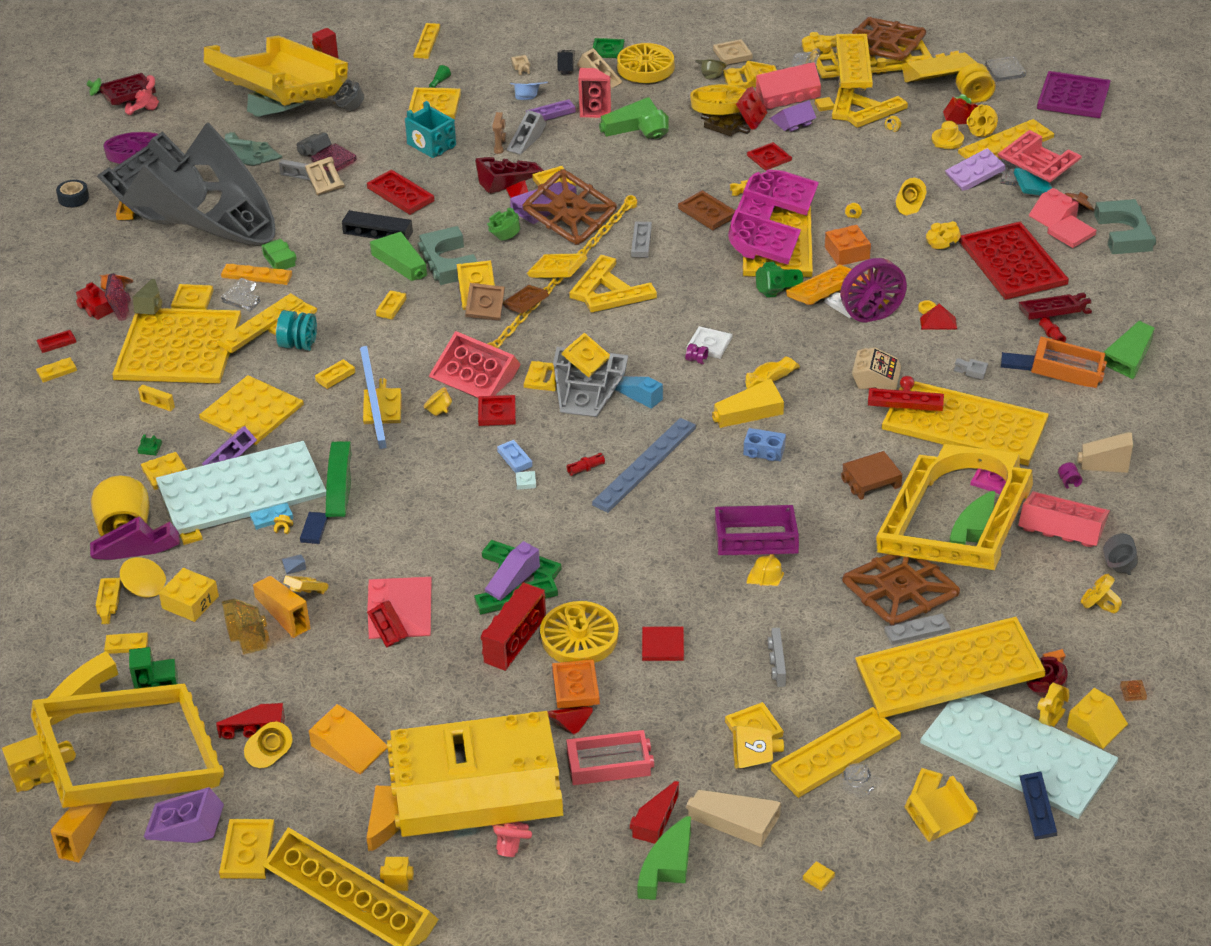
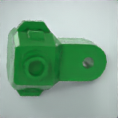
(773, 279)

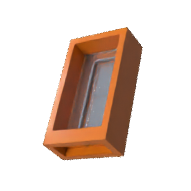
(1069, 363)

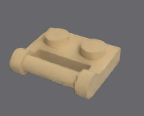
(319, 177)

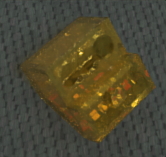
(245, 625)

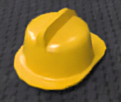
(911, 196)
(438, 402)
(766, 571)
(268, 745)

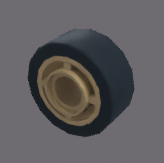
(72, 193)

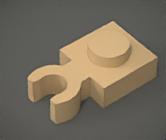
(521, 64)

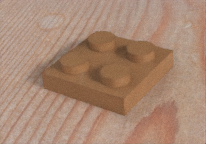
(485, 301)

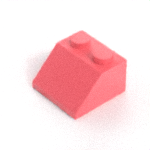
(1053, 208)

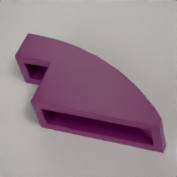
(134, 540)

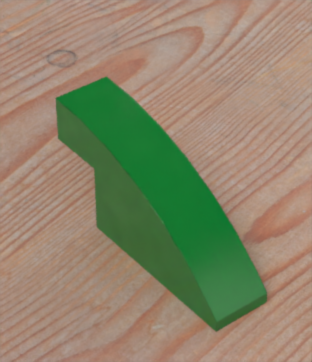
(338, 479)

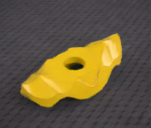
(772, 371)

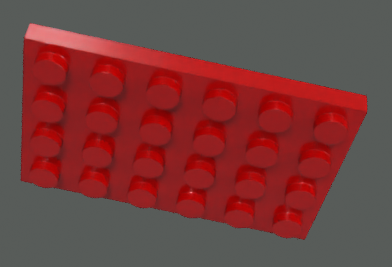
(1013, 260)

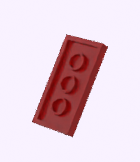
(400, 192)

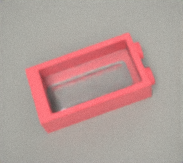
(609, 757)

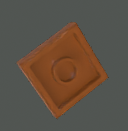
(525, 299)

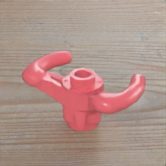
(144, 98)
(509, 837)

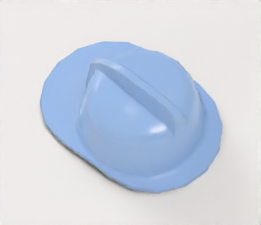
(526, 91)

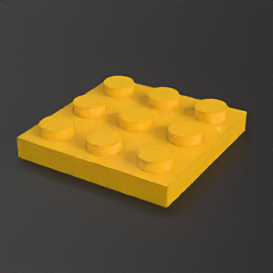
(441, 99)

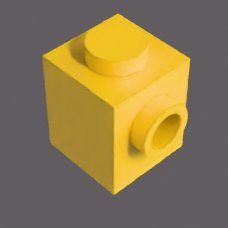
(397, 873)

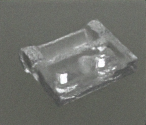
(803, 58)

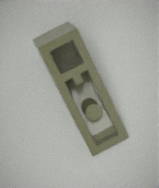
(147, 299)

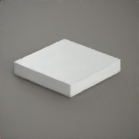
(713, 339)

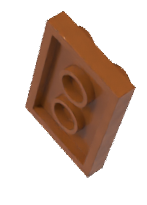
(707, 210)

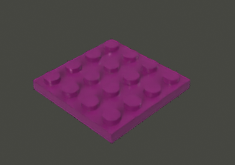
(1074, 94)

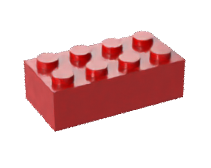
(513, 626)

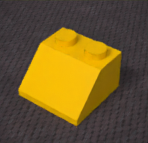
(1097, 718)

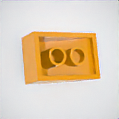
(346, 739)

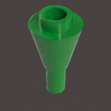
(442, 73)

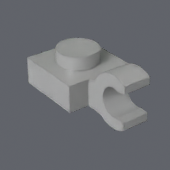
(972, 368)

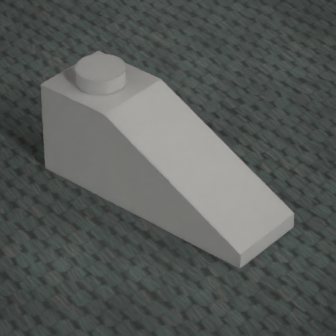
(527, 132)

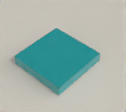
(1031, 183)

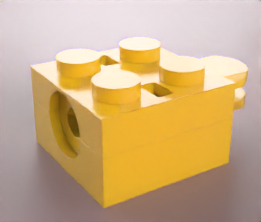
(28, 764)

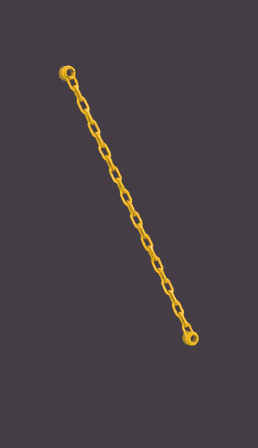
(629, 203)

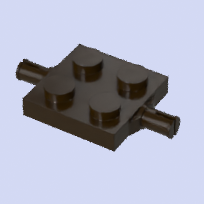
(725, 124)

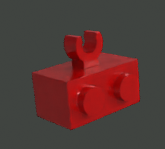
(325, 42)
(93, 301)

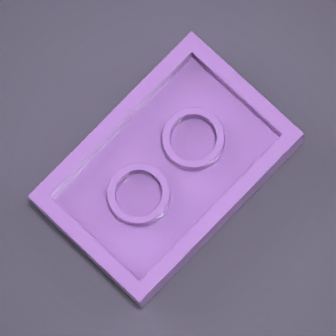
(975, 169)

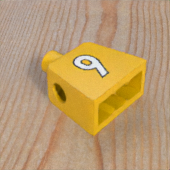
(754, 746)

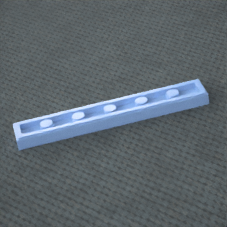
(373, 397)

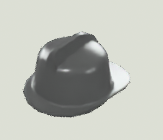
(1121, 553)

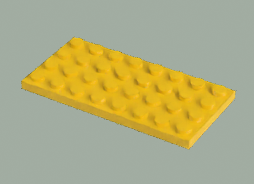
(802, 253)
(971, 423)
(949, 667)

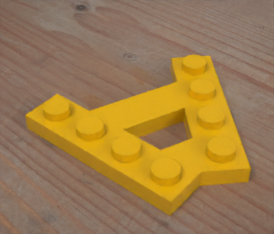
(873, 109)
(620, 292)

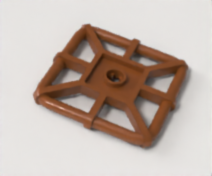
(890, 37)
(566, 198)
(910, 586)

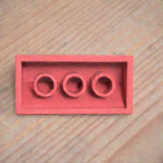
(788, 85)

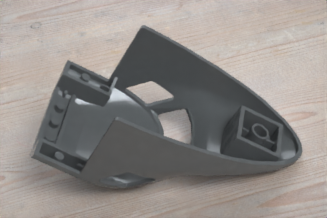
(168, 188)

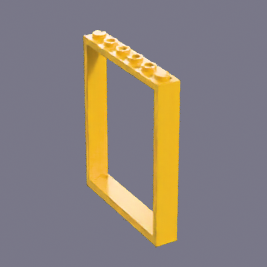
(128, 788)

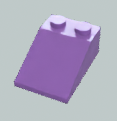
(185, 817)

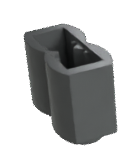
(313, 144)

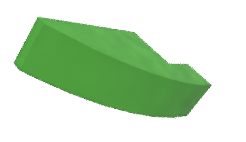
(973, 520)
(666, 860)

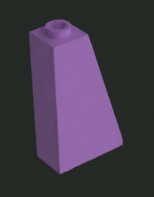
(517, 201)

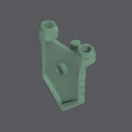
(251, 152)

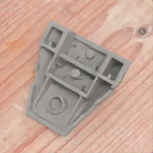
(582, 394)

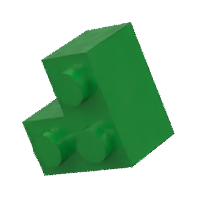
(151, 673)

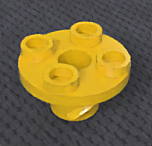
(982, 121)
(948, 136)

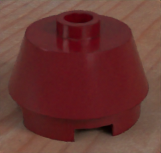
(1054, 672)

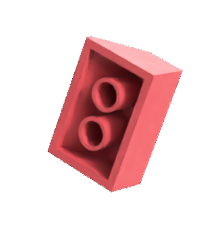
(594, 93)

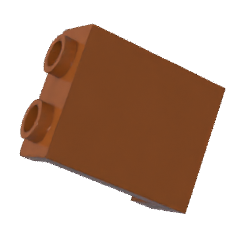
(871, 473)

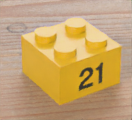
(188, 594)

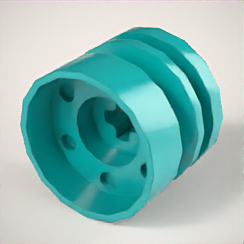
(296, 330)

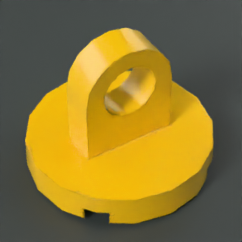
(1101, 594)

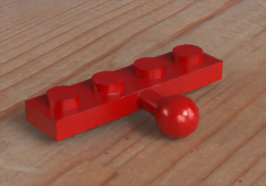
(905, 397)

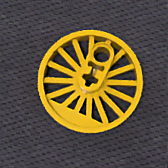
(645, 68)
(716, 99)
(578, 630)

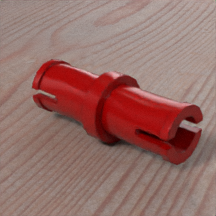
(1052, 330)
(585, 464)

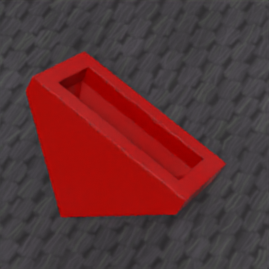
(517, 189)
(938, 319)
(571, 718)

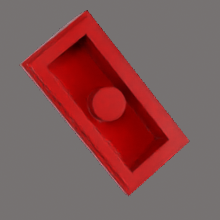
(387, 623)

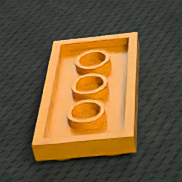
(819, 286)

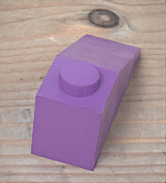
(232, 447)
(514, 570)

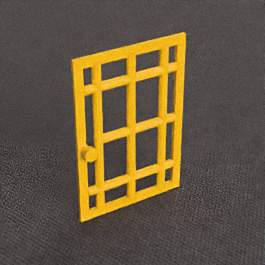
(881, 63)

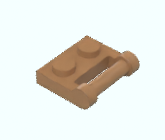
(498, 128)

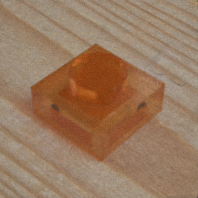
(1133, 690)

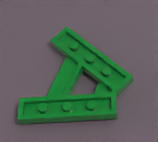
(543, 577)

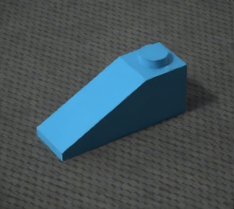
(641, 389)

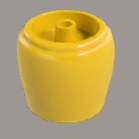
(118, 502)

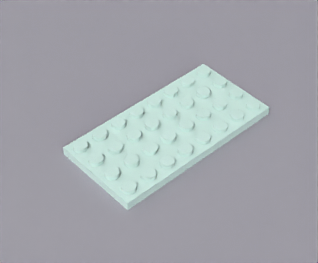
(240, 487)
(1014, 744)

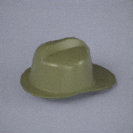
(711, 68)

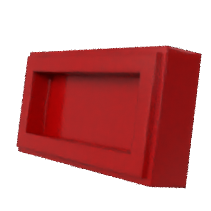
(56, 341)

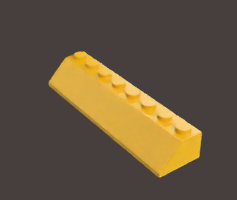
(350, 891)

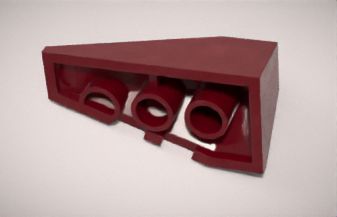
(498, 175)

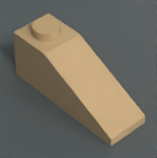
(592, 59)

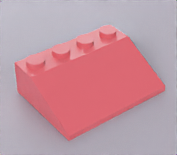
(474, 366)
(1063, 518)

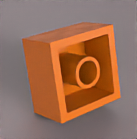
(847, 245)

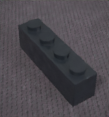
(375, 225)

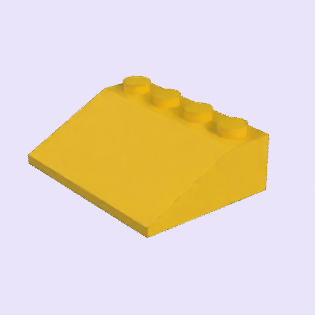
(935, 67)

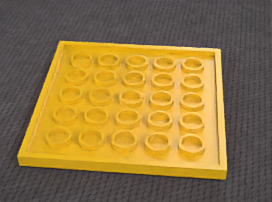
(176, 346)

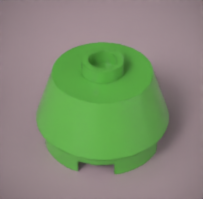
(654, 125)
(504, 224)

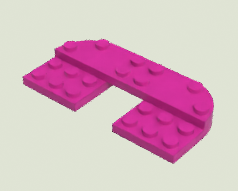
(751, 227)

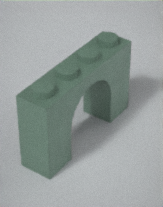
(1130, 213)
(438, 242)

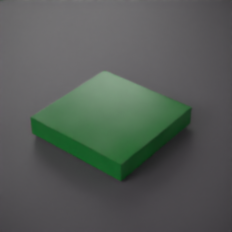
(608, 47)

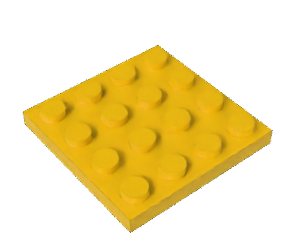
(251, 405)

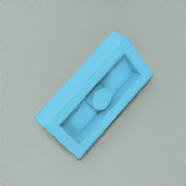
(266, 516)

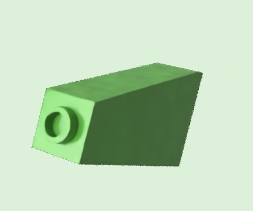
(626, 118)
(399, 255)
(1129, 350)

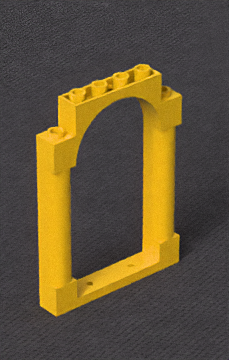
(924, 473)

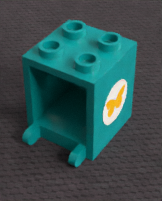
(430, 131)

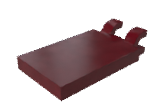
(1055, 306)

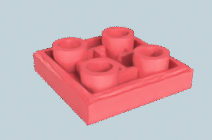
(1071, 231)

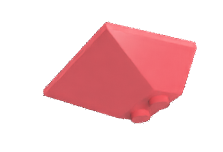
(1031, 156)
(410, 600)

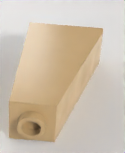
(735, 814)

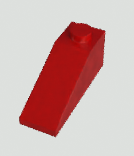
(654, 815)

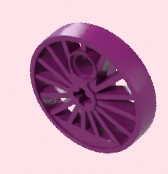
(126, 145)
(869, 295)

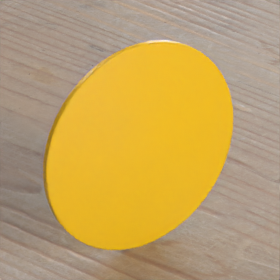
(142, 577)

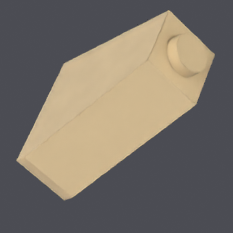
(1107, 454)

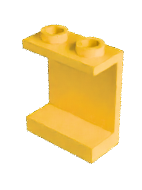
(941, 810)

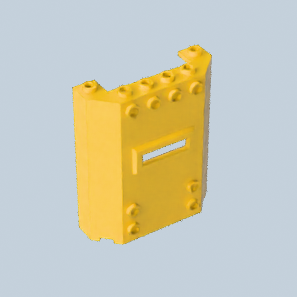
(283, 72)
(505, 779)

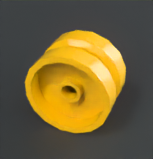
(975, 82)

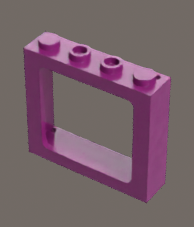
(756, 543)

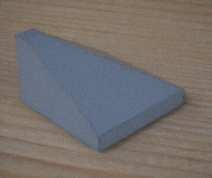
(294, 564)

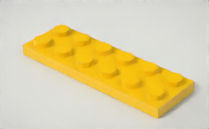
(854, 61)
(1001, 140)
(835, 751)

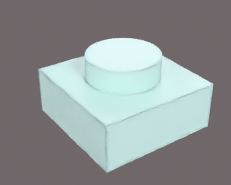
(525, 480)

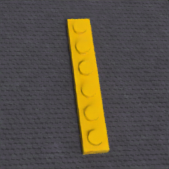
(258, 324)

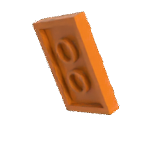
(575, 684)

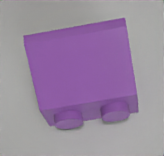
(795, 116)

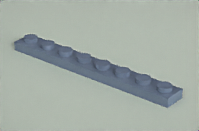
(643, 465)

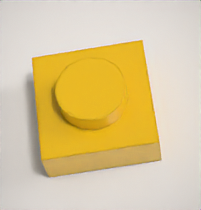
(818, 876)

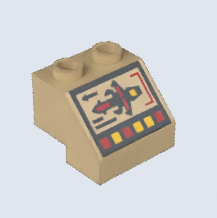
(876, 369)

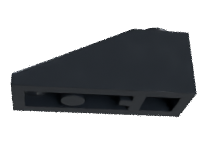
(565, 61)

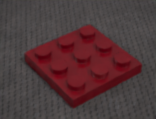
(124, 88)

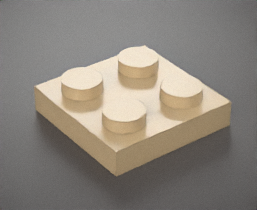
(732, 52)

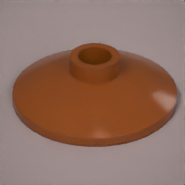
(1082, 199)

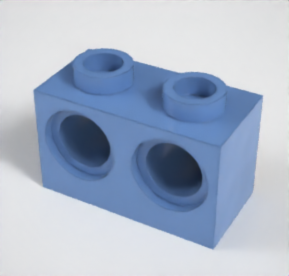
(764, 444)

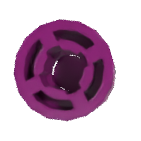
(696, 353)
(1069, 474)

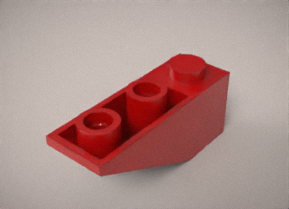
(958, 111)
(249, 719)

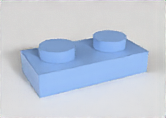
(514, 456)

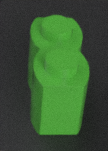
(279, 254)

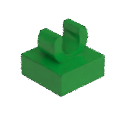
(149, 446)

